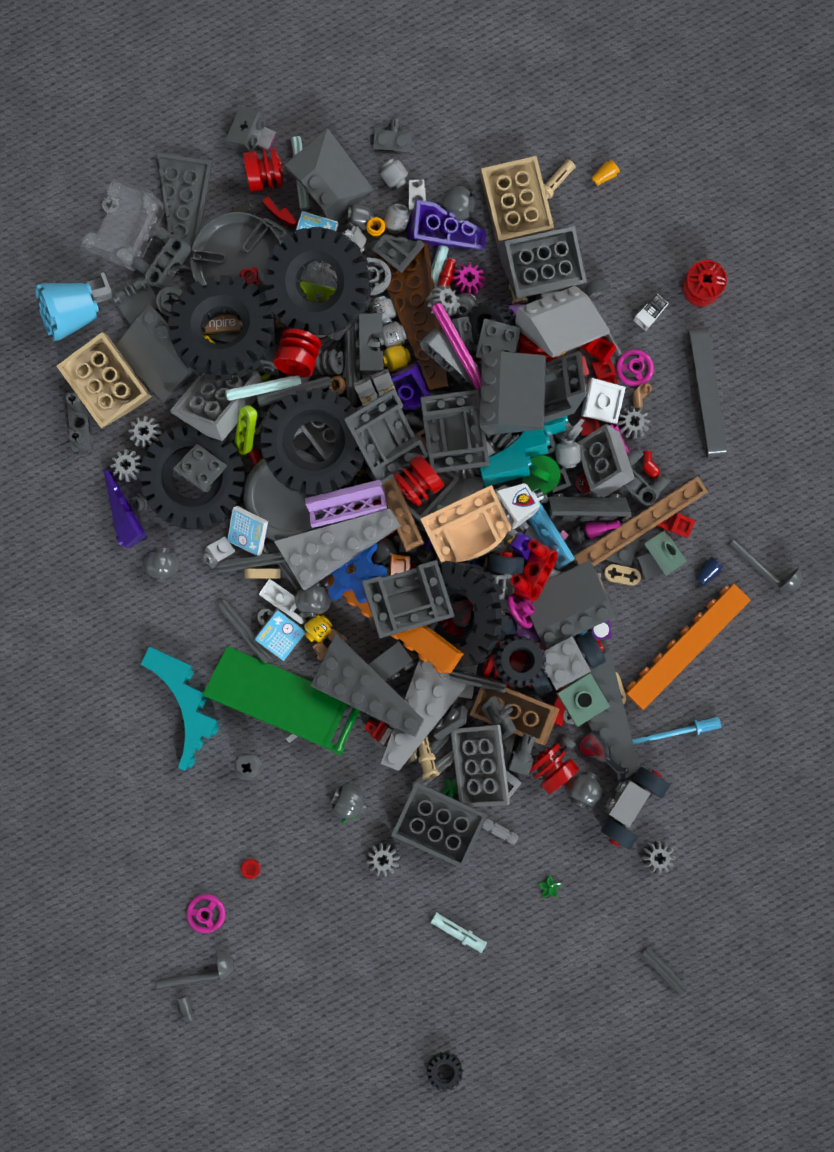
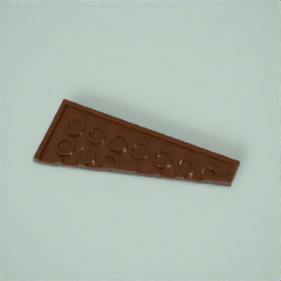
(409, 296)

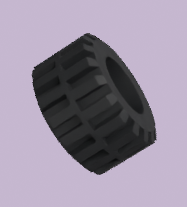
(486, 310)
(534, 653)

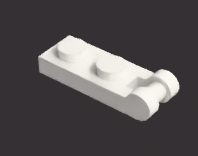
(281, 599)

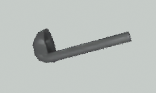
(594, 289)
(792, 582)
(225, 968)

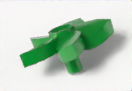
(451, 787)
(549, 887)

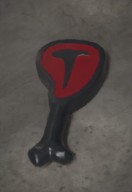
(462, 612)
(594, 746)

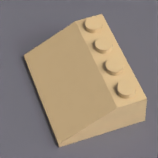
(516, 199)
(103, 380)

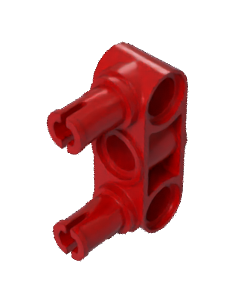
(541, 561)

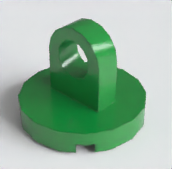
(543, 474)

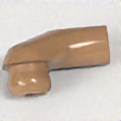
(639, 393)

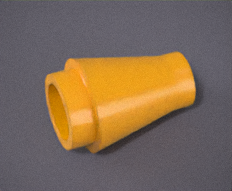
(606, 172)
(375, 223)

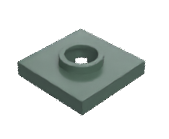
(665, 552)
(570, 695)

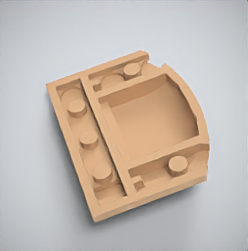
(467, 527)

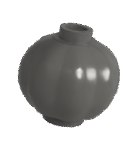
(459, 202)
(161, 564)
(313, 600)
(584, 790)
(348, 802)

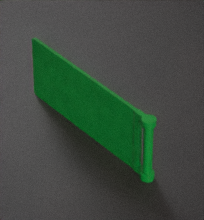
(279, 699)

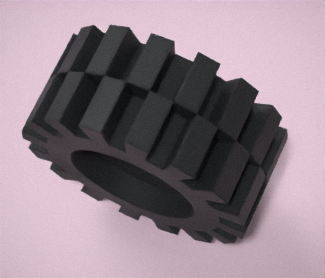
(453, 1080)

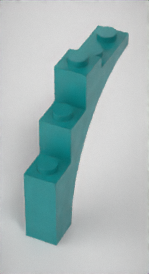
(515, 460)
(197, 724)

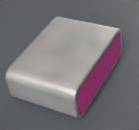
(266, 139)

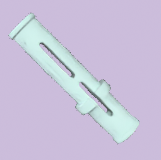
(458, 932)

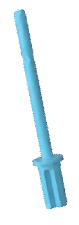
(700, 726)

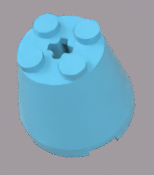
(65, 307)

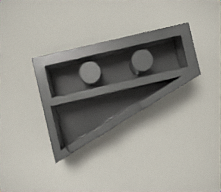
(394, 660)

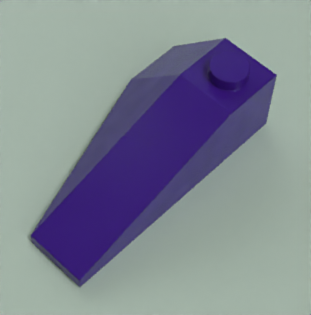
(438, 227)
(409, 386)
(125, 521)

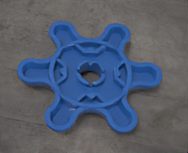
(364, 571)

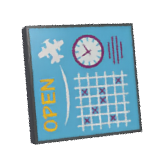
(279, 635)

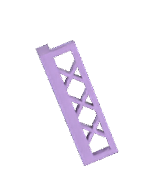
(346, 499)

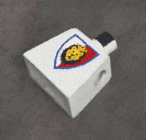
(519, 503)

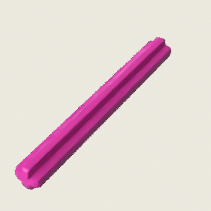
(458, 345)

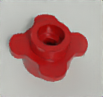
(245, 273)

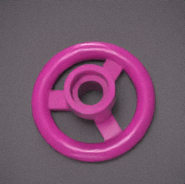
(636, 361)
(521, 610)
(208, 920)

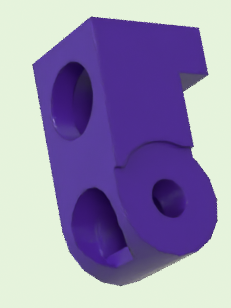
(520, 546)

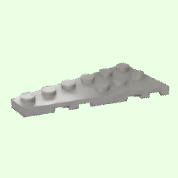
(324, 550)
(430, 697)

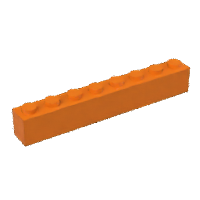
(421, 639)
(687, 646)

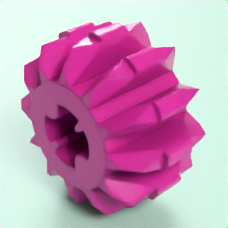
(461, 278)

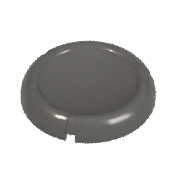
(232, 244)
(277, 504)

